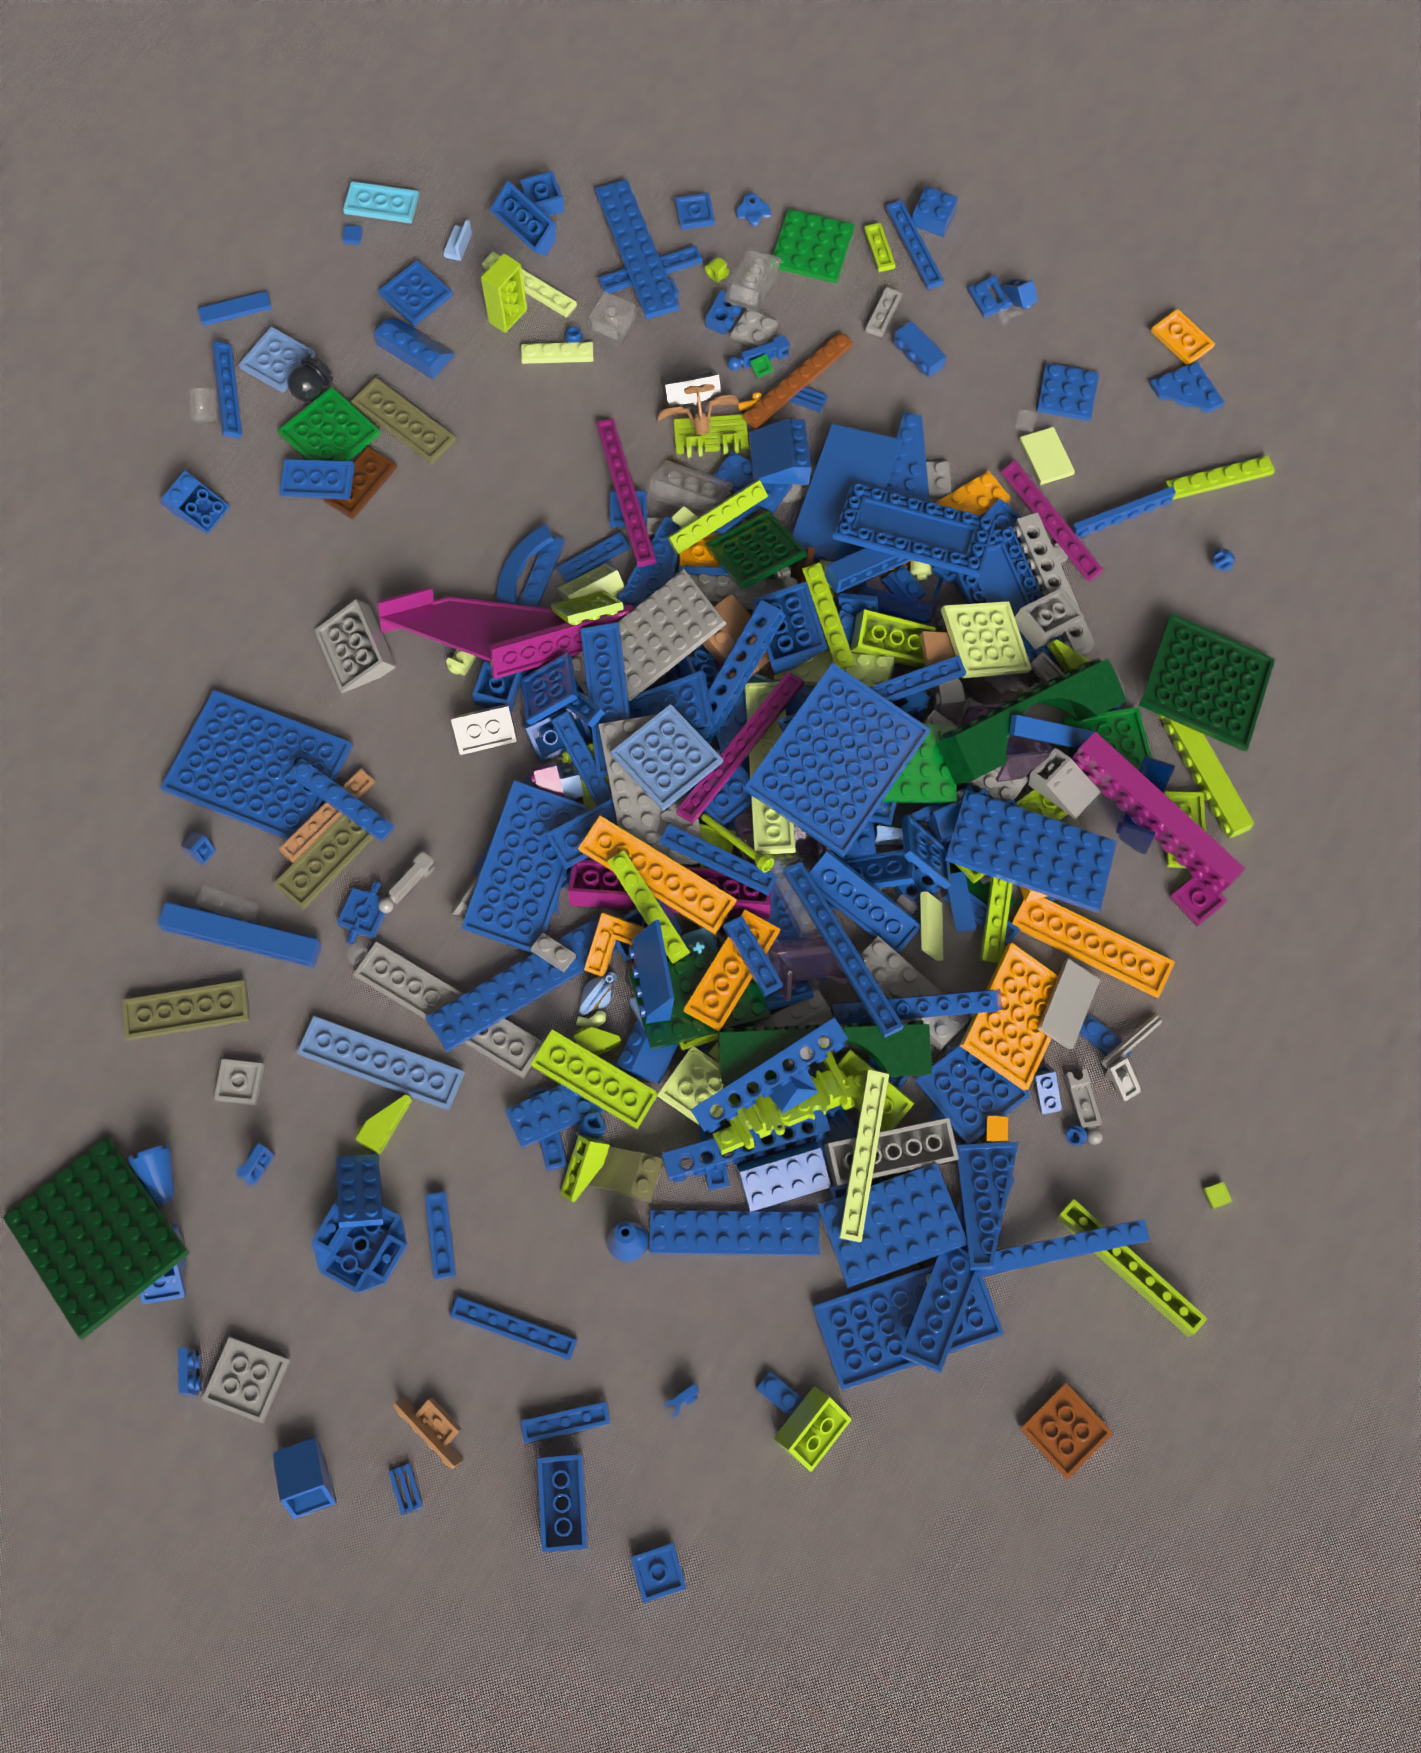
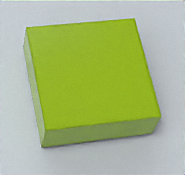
(1217, 1195)

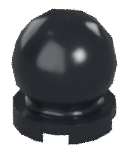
(307, 379)

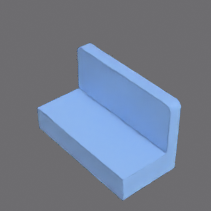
(458, 241)

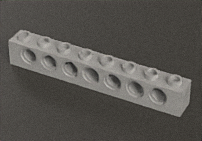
(1033, 526)

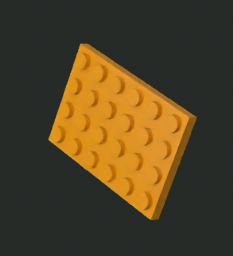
(1010, 1037)

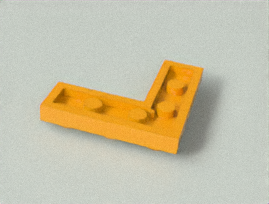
(608, 931)

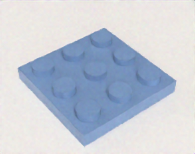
(274, 358)

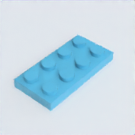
(381, 202)

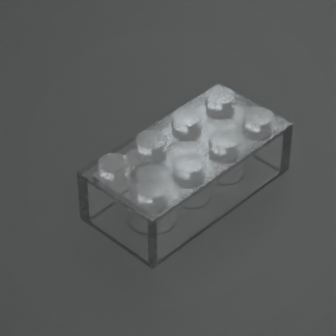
(752, 279)

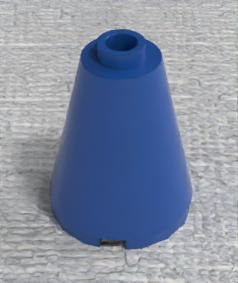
(155, 1172)
(629, 1247)

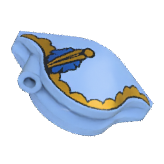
(597, 993)

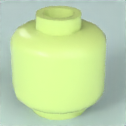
(920, 570)

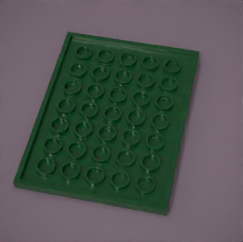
(95, 1237)

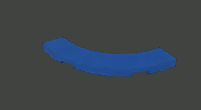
(517, 561)

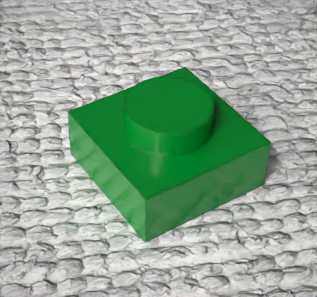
(761, 366)

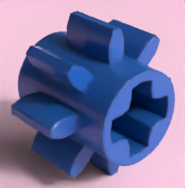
(1223, 559)

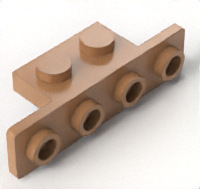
(433, 1426)

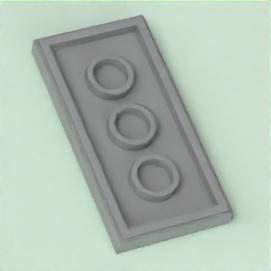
(1068, 1004)

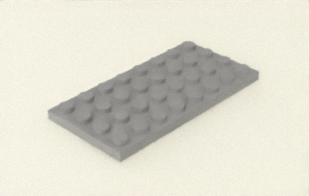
(661, 633)
(632, 806)

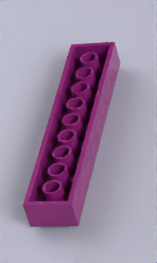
(1157, 813)
(599, 887)

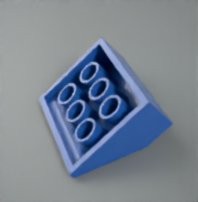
(781, 453)
(799, 633)
(652, 974)

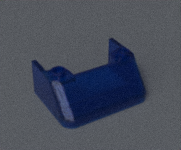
(902, 606)
(1131, 833)

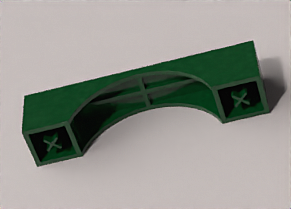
(982, 743)
(897, 1055)

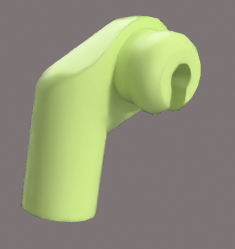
(595, 1021)

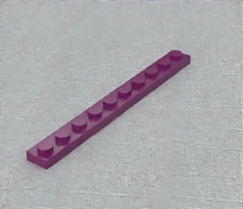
(625, 493)
(740, 747)

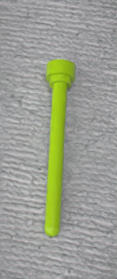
(763, 861)

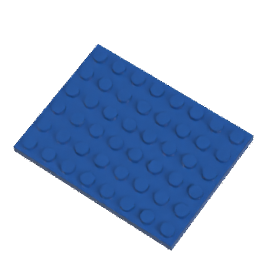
(837, 760)
(242, 763)

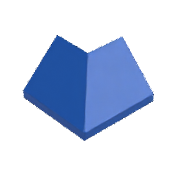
(794, 1092)

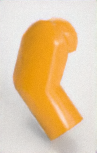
(746, 405)

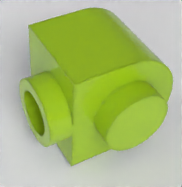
(717, 269)

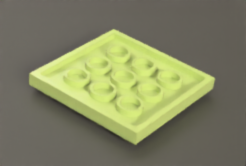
(986, 639)

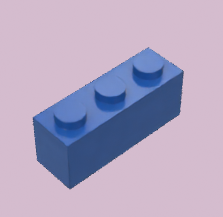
(919, 349)

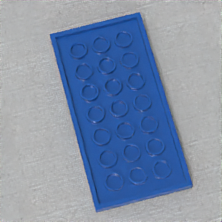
(1031, 851)
(521, 869)
(871, 1325)

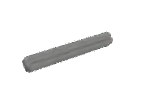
(1131, 1041)

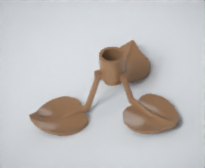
(700, 421)

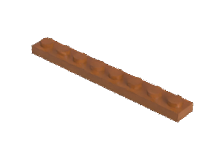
(797, 380)

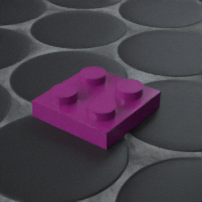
(1197, 901)

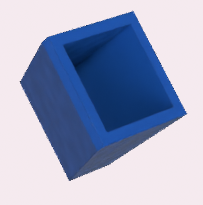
(303, 1478)

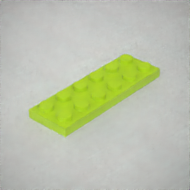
(594, 1079)

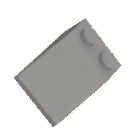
(1047, 618)

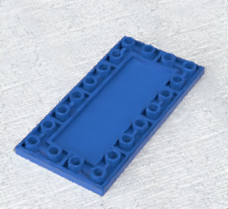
(845, 458)
(914, 529)
(1004, 579)

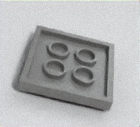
(245, 1380)

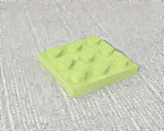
(693, 1083)

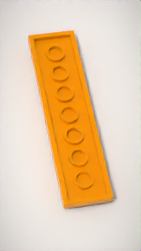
(974, 497)
(663, 876)
(1094, 945)

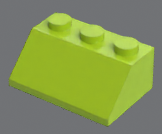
(812, 1428)

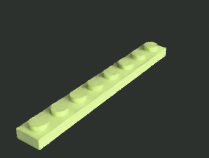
(864, 1156)

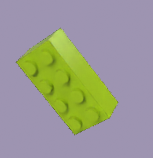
(504, 292)
(889, 636)

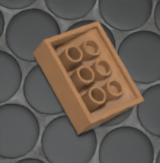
(722, 641)

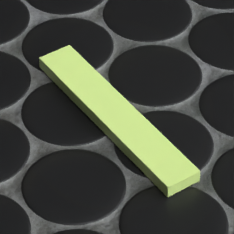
(540, 290)

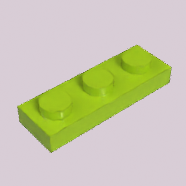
(879, 247)

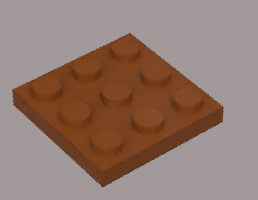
(1066, 1431)

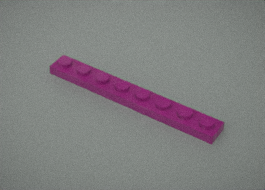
(1052, 521)

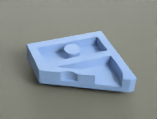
(888, 836)

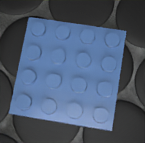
(666, 757)

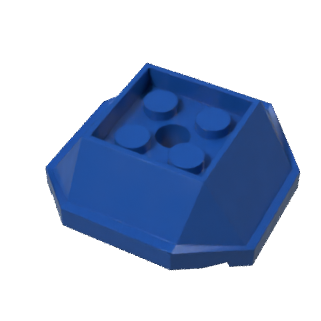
(354, 1269)

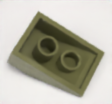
(629, 1174)

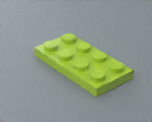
(1191, 804)
(896, 1102)

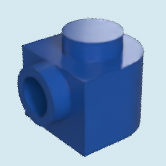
(592, 1125)

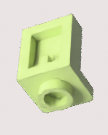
(460, 662)

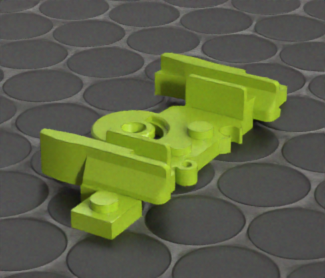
(765, 1116)

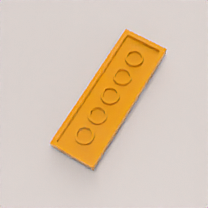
(728, 977)

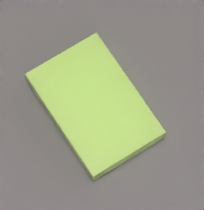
(1046, 455)
(931, 926)

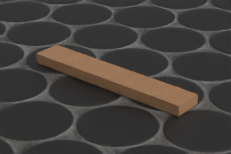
(323, 818)

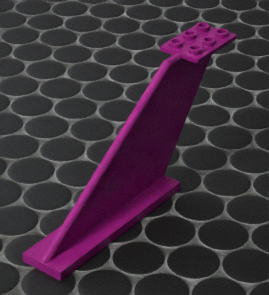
(503, 633)

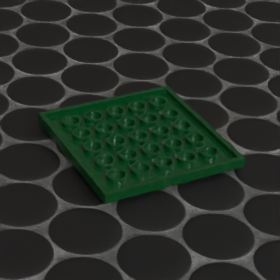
(1207, 682)

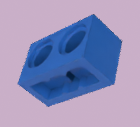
(722, 314)
(918, 886)

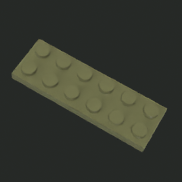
(403, 421)
(323, 861)
(185, 1010)

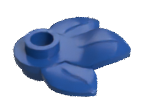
(753, 211)

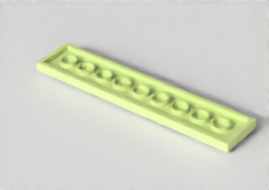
(771, 831)

